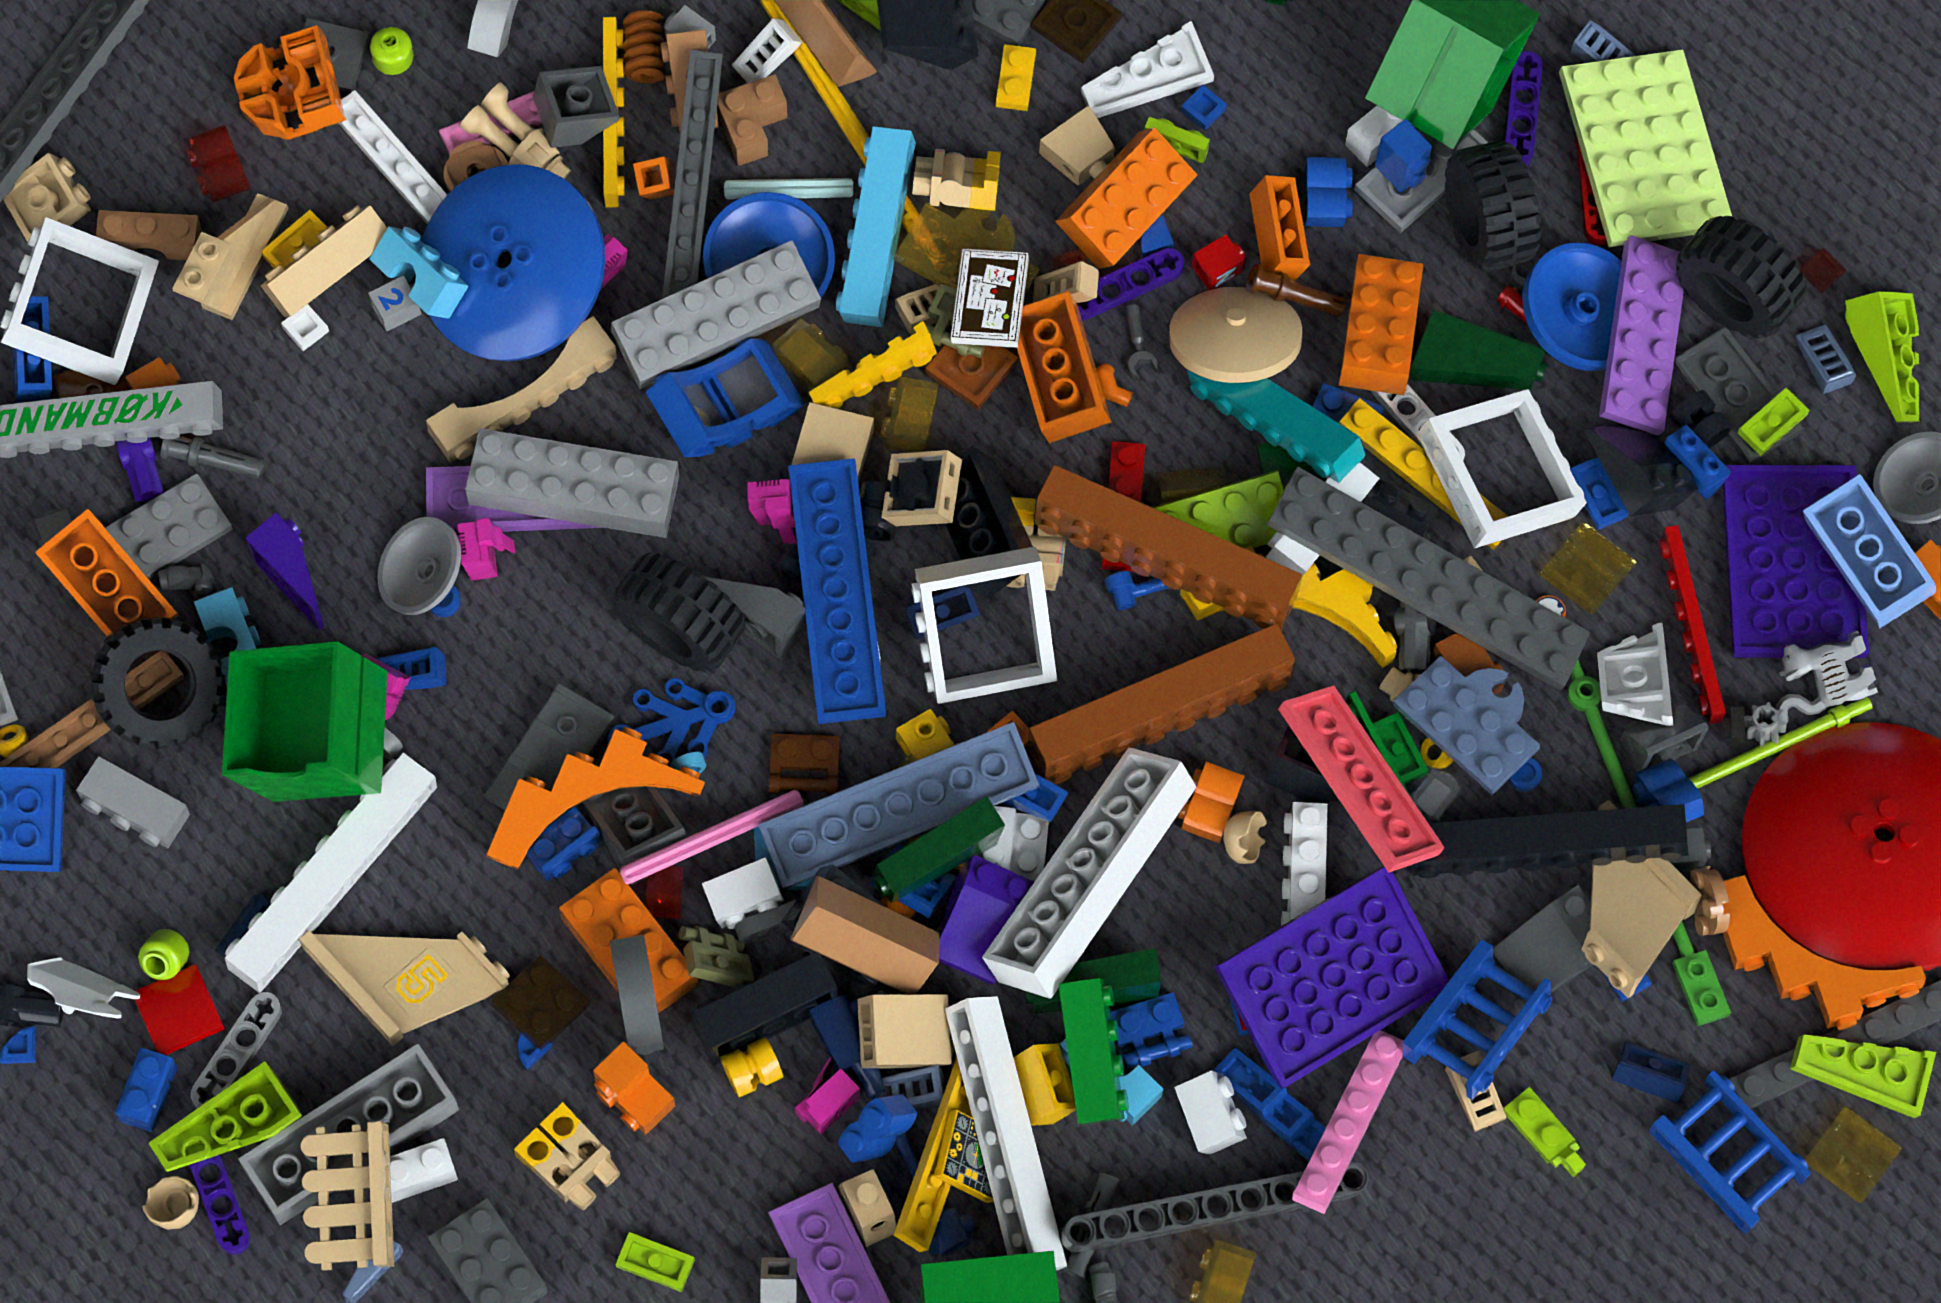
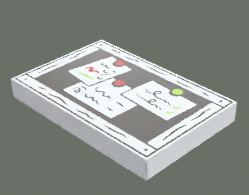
(989, 298)

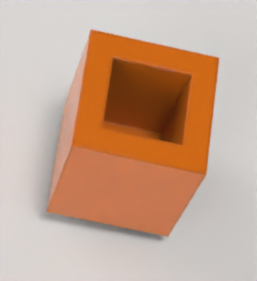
(655, 177)

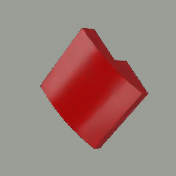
(178, 1011)

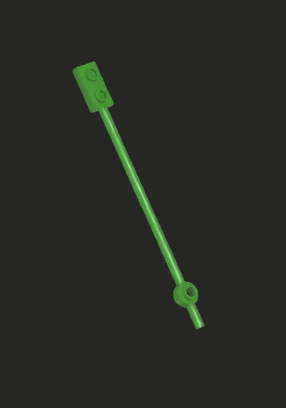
(1693, 969)

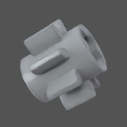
(1765, 724)

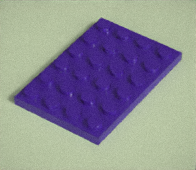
(1777, 569)
(1332, 976)

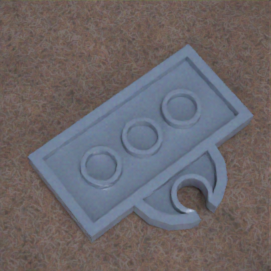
(1470, 720)

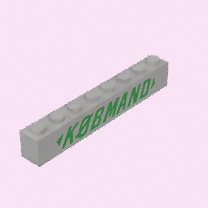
(110, 418)

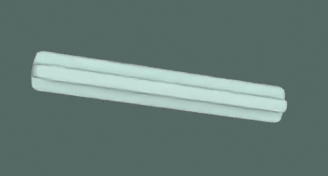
(793, 187)

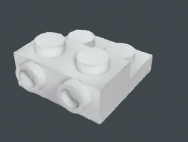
(1020, 844)

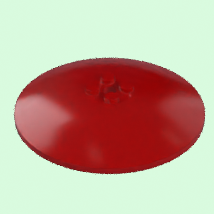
(1816, 850)

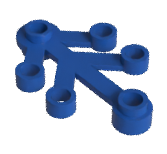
(680, 720)

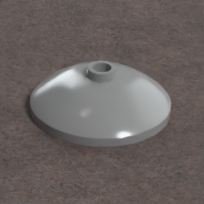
(1906, 474)
(419, 566)

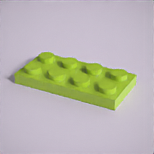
(1232, 511)

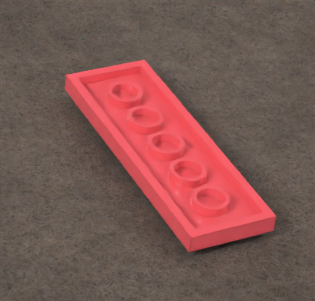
(1361, 778)

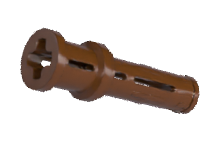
(1282, 287)

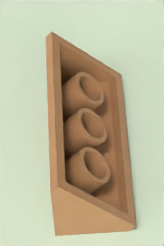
(827, 40)
(867, 937)

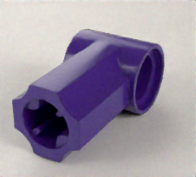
(141, 469)

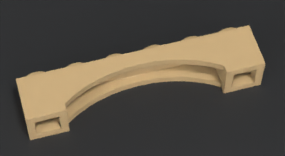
(584, 354)

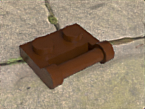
(804, 754)

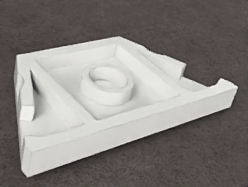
(1636, 678)

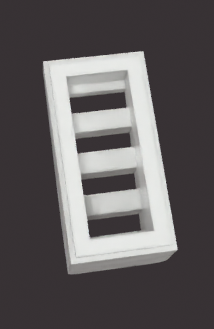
(783, 50)

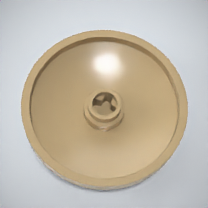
(1235, 335)

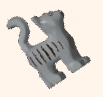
(1830, 674)

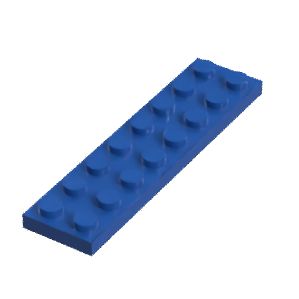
(836, 591)

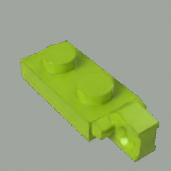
(1544, 1131)

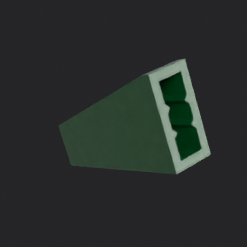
(1474, 356)
(939, 850)
(1131, 975)

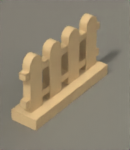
(359, 1214)

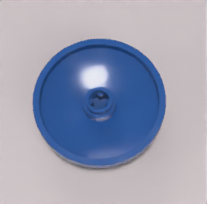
(763, 223)
(1572, 303)

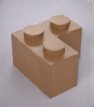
(745, 112)

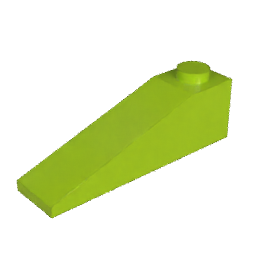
(1884, 332)
(236, 1117)

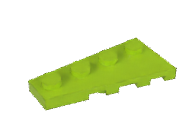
(1876, 1073)

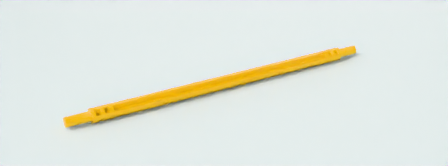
(834, 101)

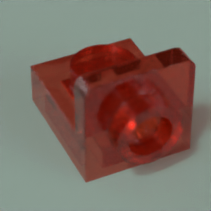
(665, 892)

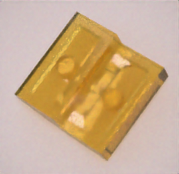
(1587, 568)
(1853, 1155)

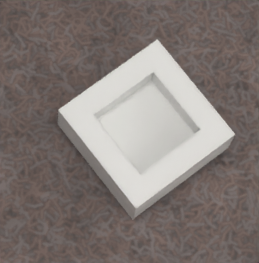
(305, 327)

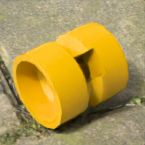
(751, 1067)

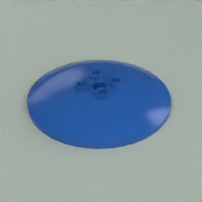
(552, 269)

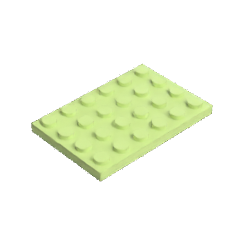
(1644, 146)

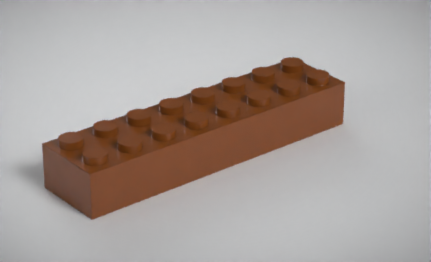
(1166, 549)
(1161, 704)

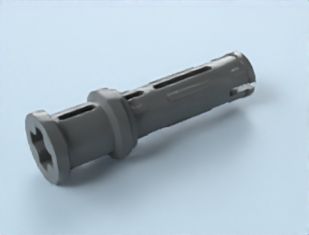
(196, 452)

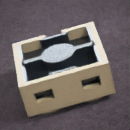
(922, 488)

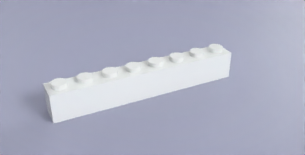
(329, 873)
(1003, 1128)

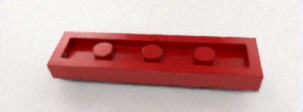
(1126, 479)

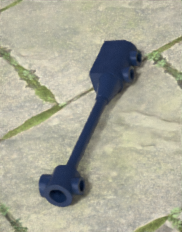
(838, 1030)

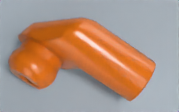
(1110, 388)

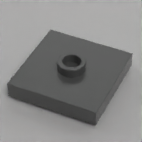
(347, 53)

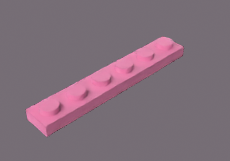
(1349, 1122)

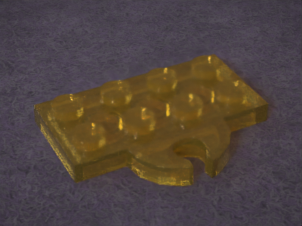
(937, 242)

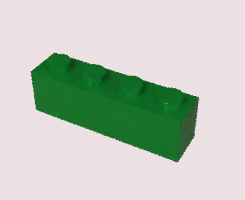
(1092, 1051)

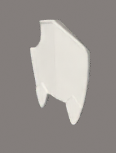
(77, 987)

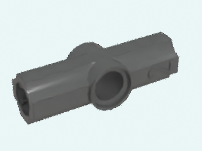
(1415, 638)

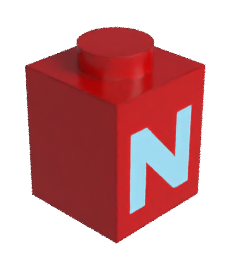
(1218, 262)

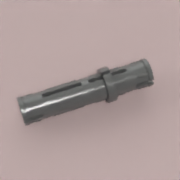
(1100, 1200)

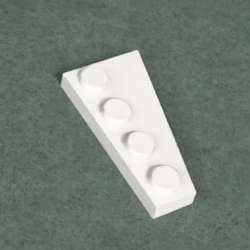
(1163, 70)

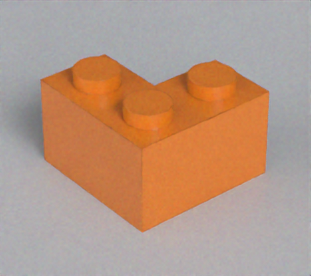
(626, 1083)

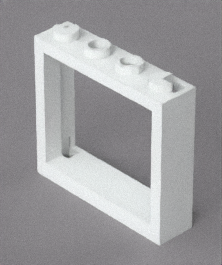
(59, 350)
(1461, 488)
(972, 571)

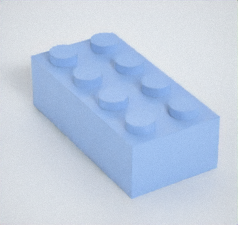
(1869, 551)

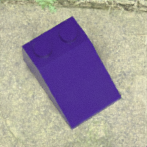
(280, 555)
(976, 913)

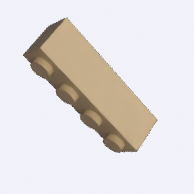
(326, 261)

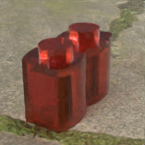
(218, 163)

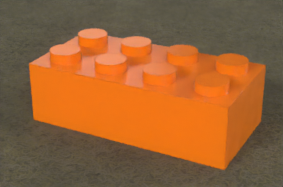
(1126, 198)
(1381, 324)
(1060, 368)
(102, 575)
(613, 912)

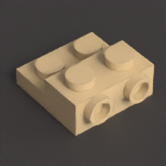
(48, 192)

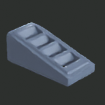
(1601, 38)
(1825, 381)
(922, 1075)
(365, 1277)

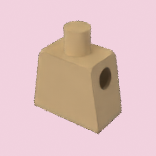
(1078, 147)
(868, 1206)

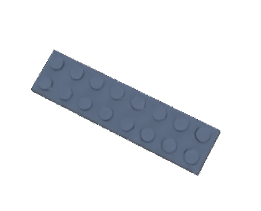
(898, 805)

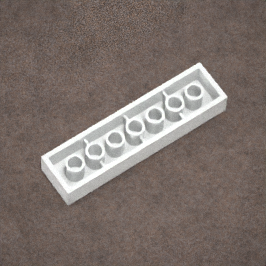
(1089, 872)

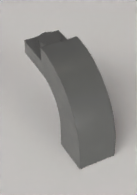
(637, 994)

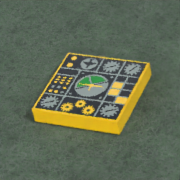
(961, 1158)

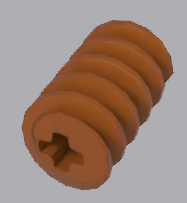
(643, 47)

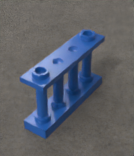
(1462, 990)
(1720, 1184)

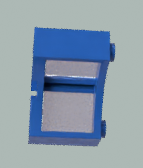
(725, 399)

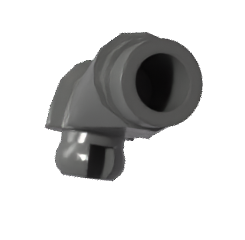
(186, 578)
(1103, 1283)

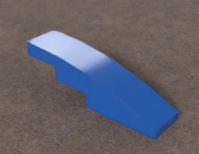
(1272, 1104)

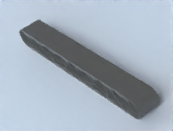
(1196, 1205)

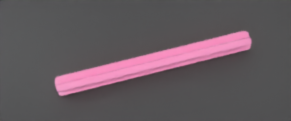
(710, 837)

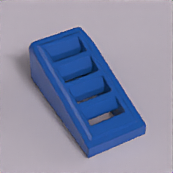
(431, 655)

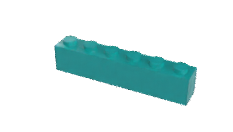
(1286, 423)

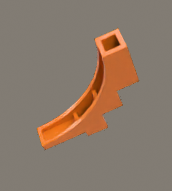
(622, 766)
(1796, 971)

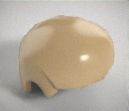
(1243, 837)
(172, 1203)

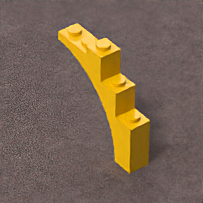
(1337, 599)

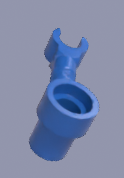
(1126, 591)

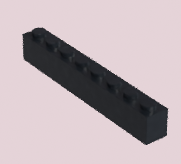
(1558, 840)

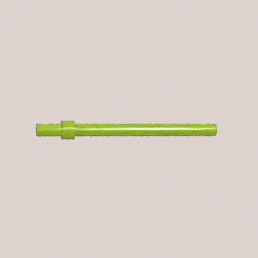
(1836, 716)

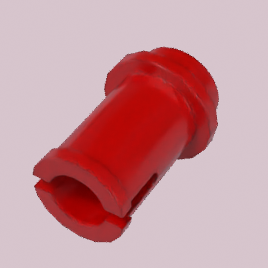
(1512, 301)

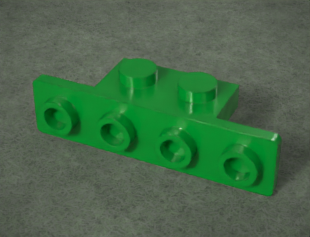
(1392, 741)

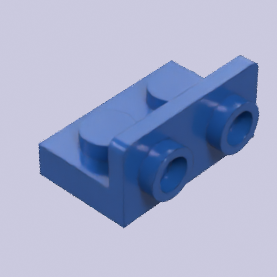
(1704, 465)
(562, 844)

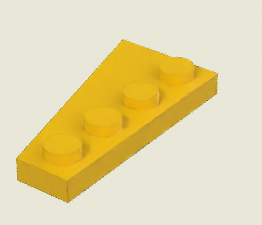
(874, 369)

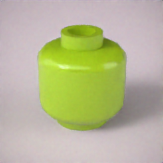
(391, 50)
(163, 954)

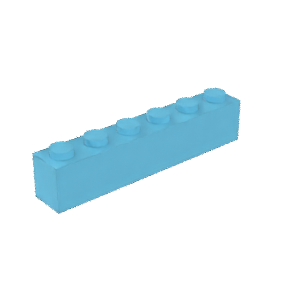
(876, 226)

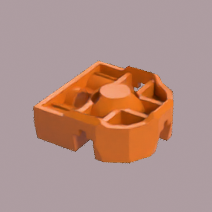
(316, 105)

